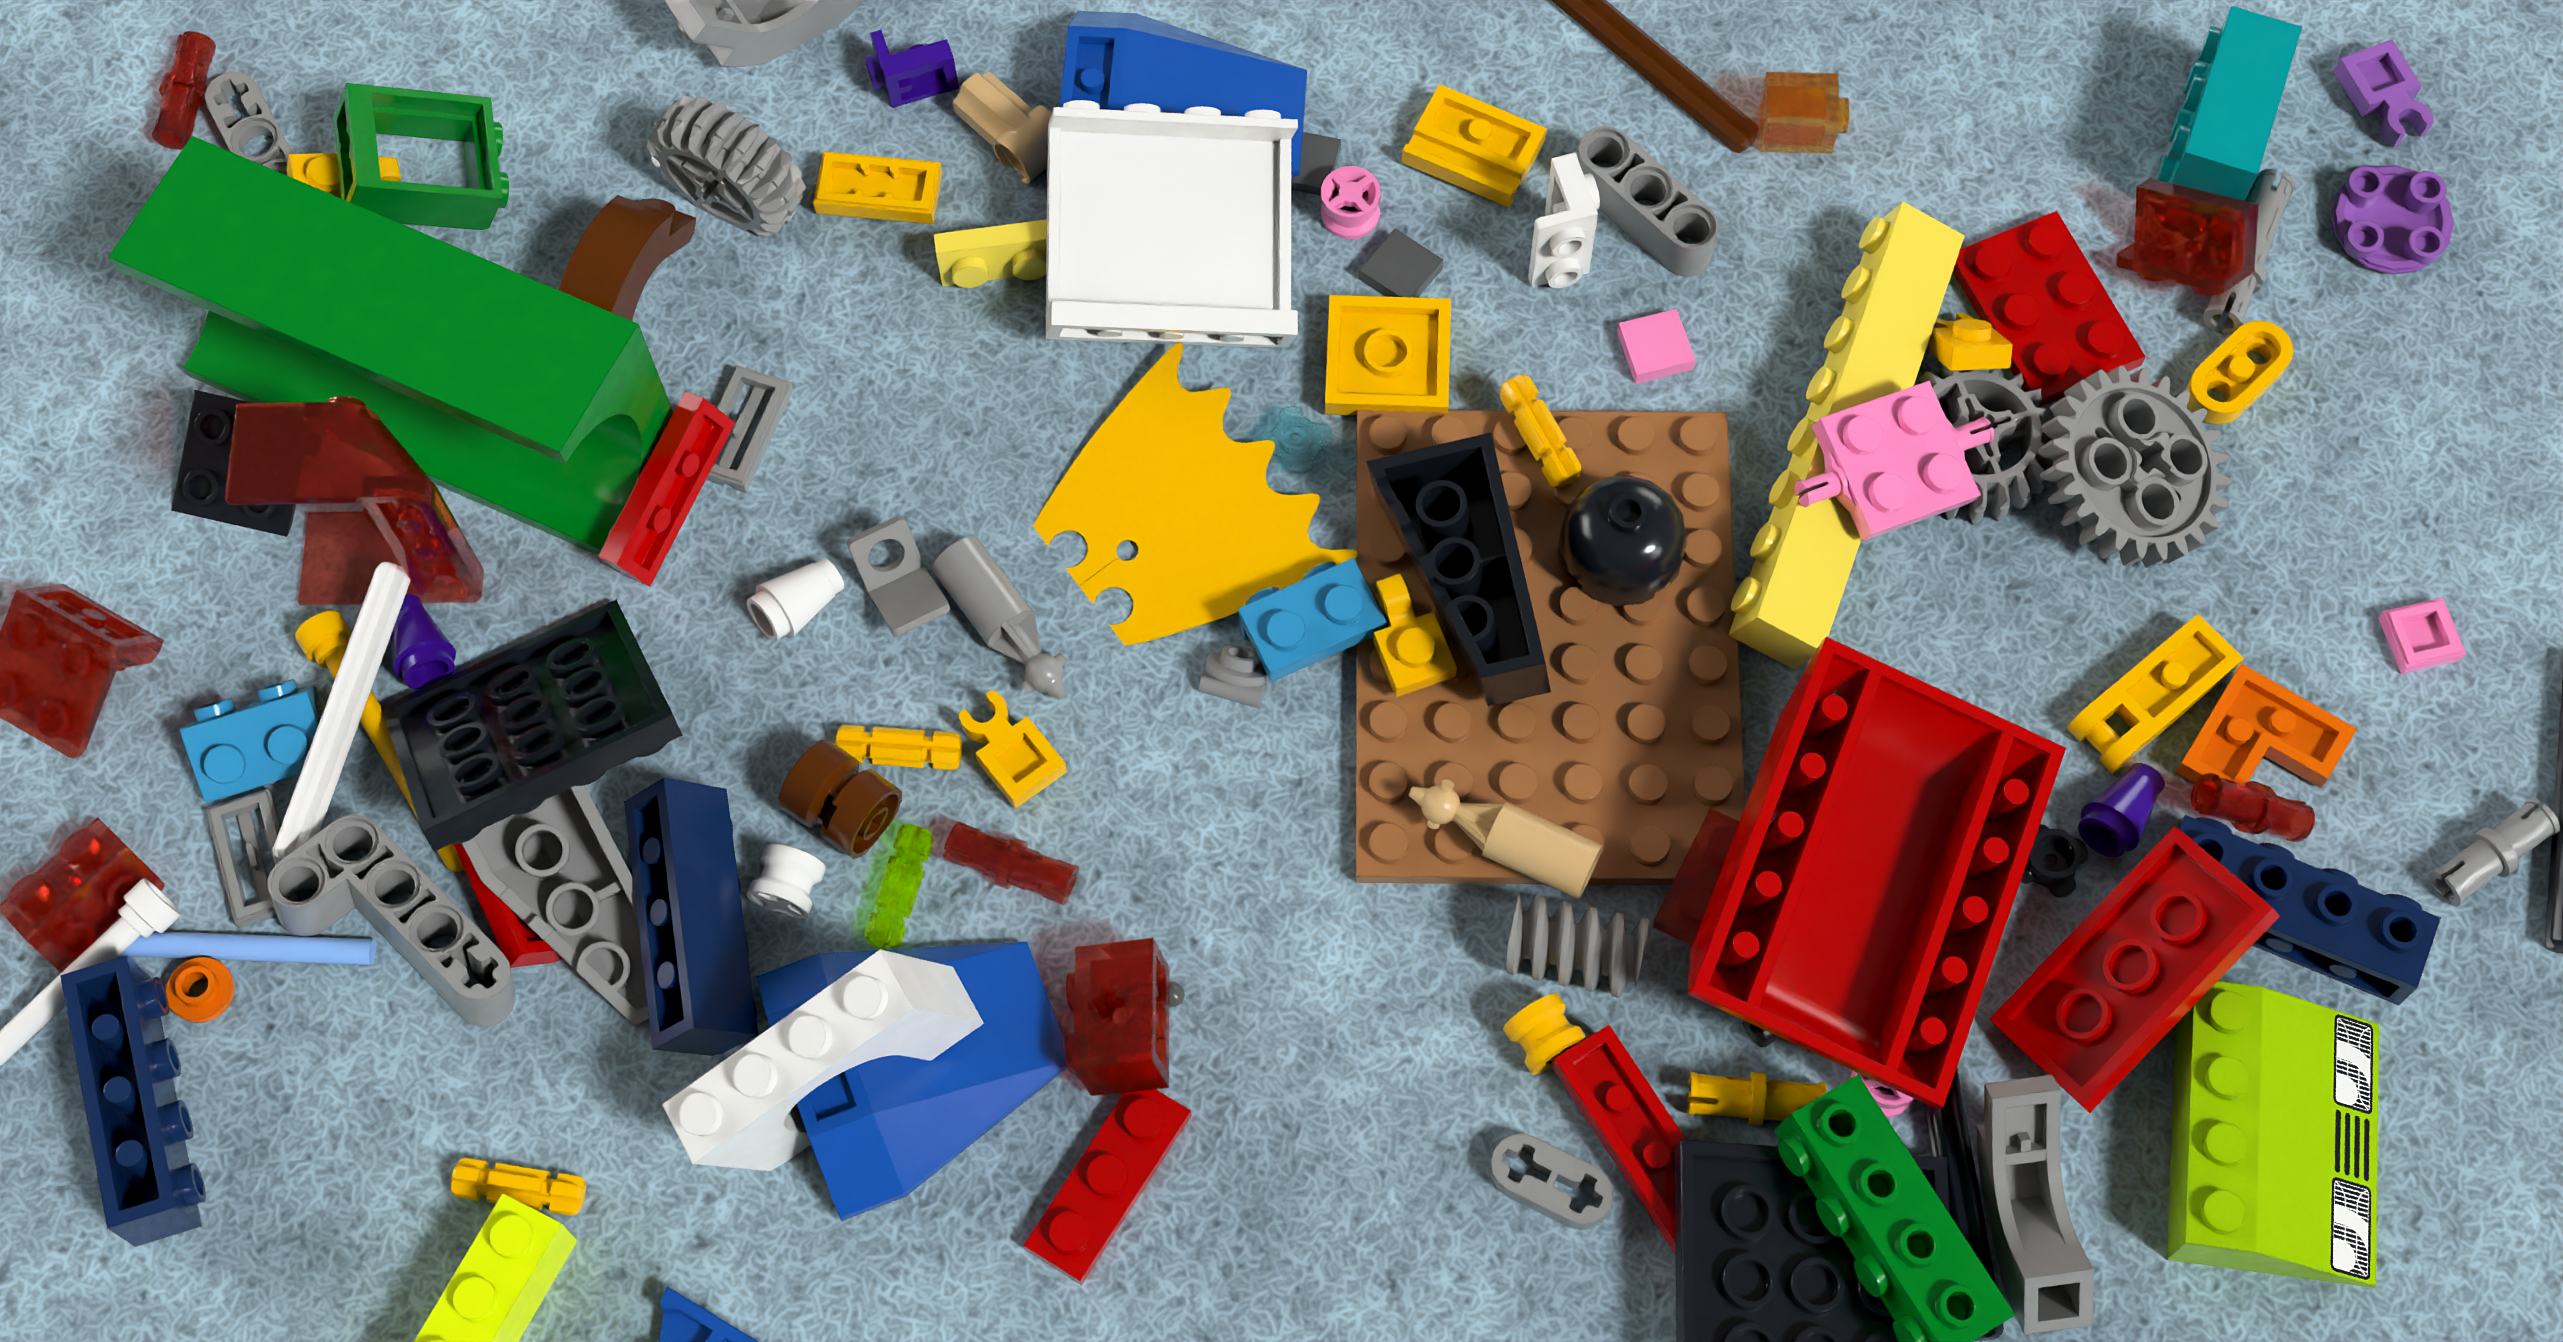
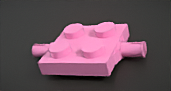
(1895, 461)

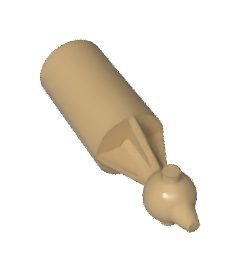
(1515, 838)

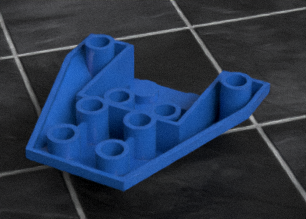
(1142, 60)
(905, 1117)

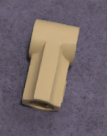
(1006, 122)

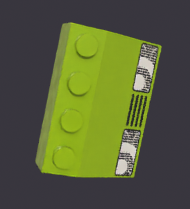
(2274, 1137)

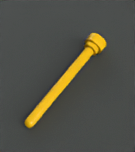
(325, 642)

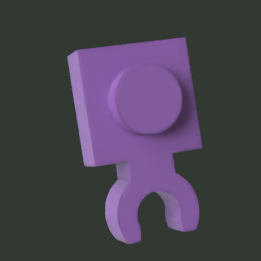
(2385, 84)

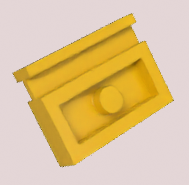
(1474, 145)

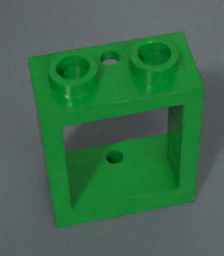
(422, 114)

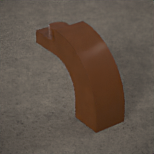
(623, 251)

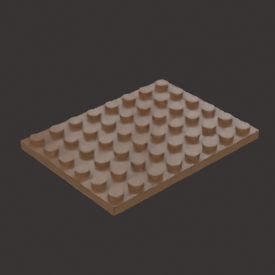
(1640, 693)

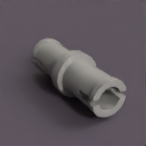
(2495, 851)

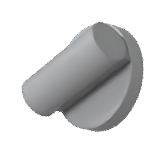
(1235, 676)

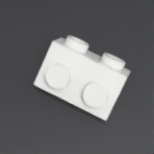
(1567, 231)

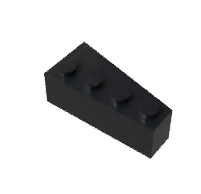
(1463, 545)

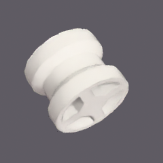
(786, 880)

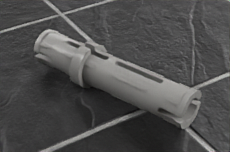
(2270, 210)

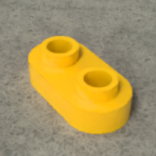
(2236, 374)

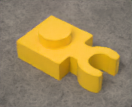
(1969, 344)
(1016, 755)

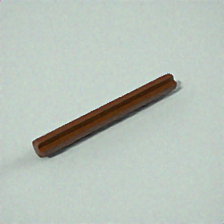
(1664, 71)

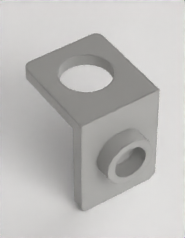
(905, 589)

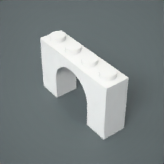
(747, 1104)

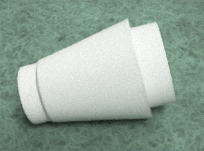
(793, 599)

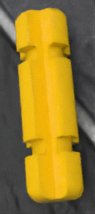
(1540, 431)
(901, 746)
(527, 1185)

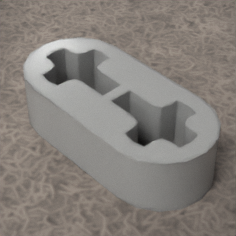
(1558, 1167)

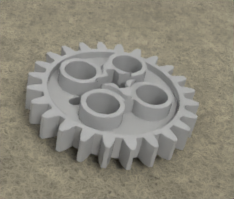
(2134, 467)

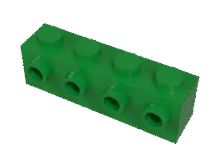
(1890, 1218)

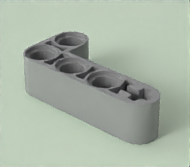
(406, 926)

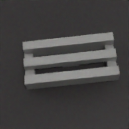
(782, 391)
(242, 807)

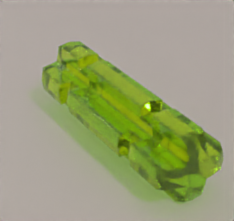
(899, 887)

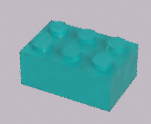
(2230, 104)

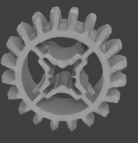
(726, 165)
(2013, 419)

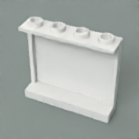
(1169, 226)

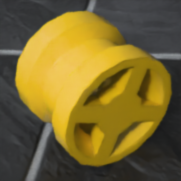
(1543, 1032)

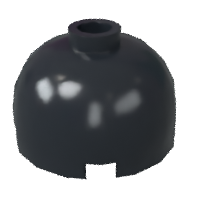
(1622, 540)

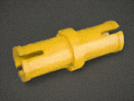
(1749, 1097)

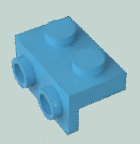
(1310, 618)
(251, 743)

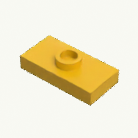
(878, 187)

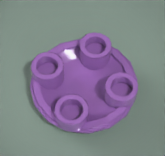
(2393, 218)

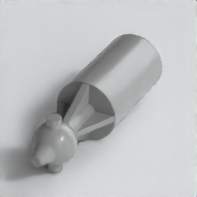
(998, 612)

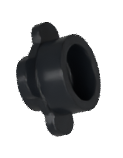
(2068, 853)

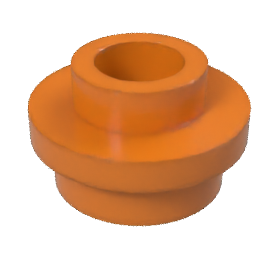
(209, 1004)

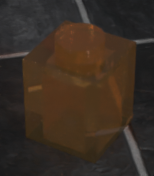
(1801, 112)

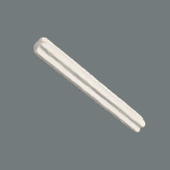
(343, 708)

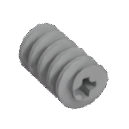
(1576, 945)

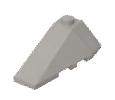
(572, 890)

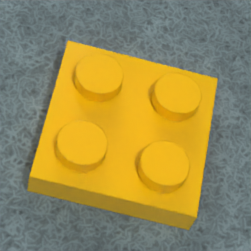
(1387, 354)

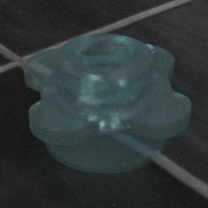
(1299, 456)

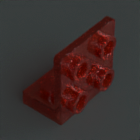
(61, 663)

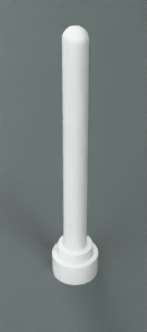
(145, 911)

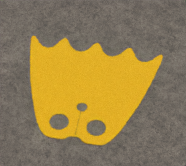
(1191, 505)

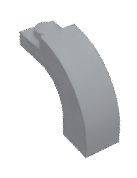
(756, 30)
(2027, 1209)

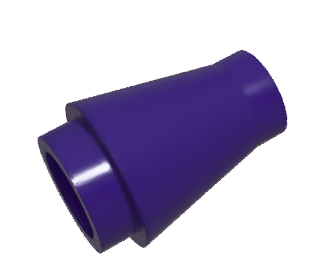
(419, 646)
(2120, 813)

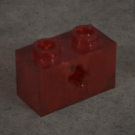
(1119, 1017)

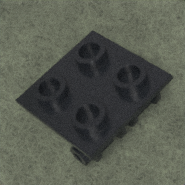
(205, 470)

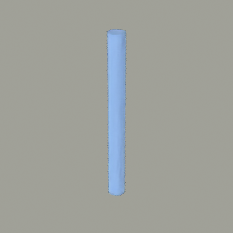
(254, 948)

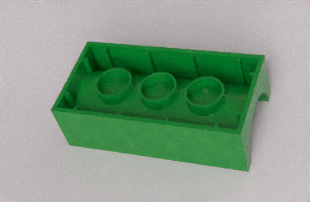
(464, 361)

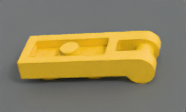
(2156, 692)

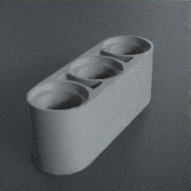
(1657, 226)

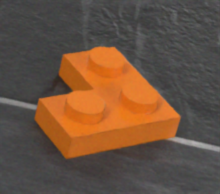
(2270, 721)

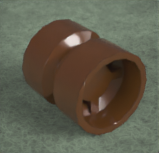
(859, 801)

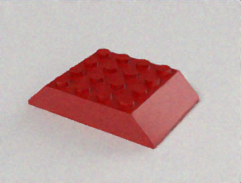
(1874, 871)

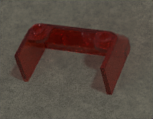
(349, 456)

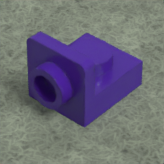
(911, 74)

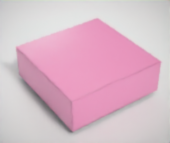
(1656, 346)
(2422, 635)

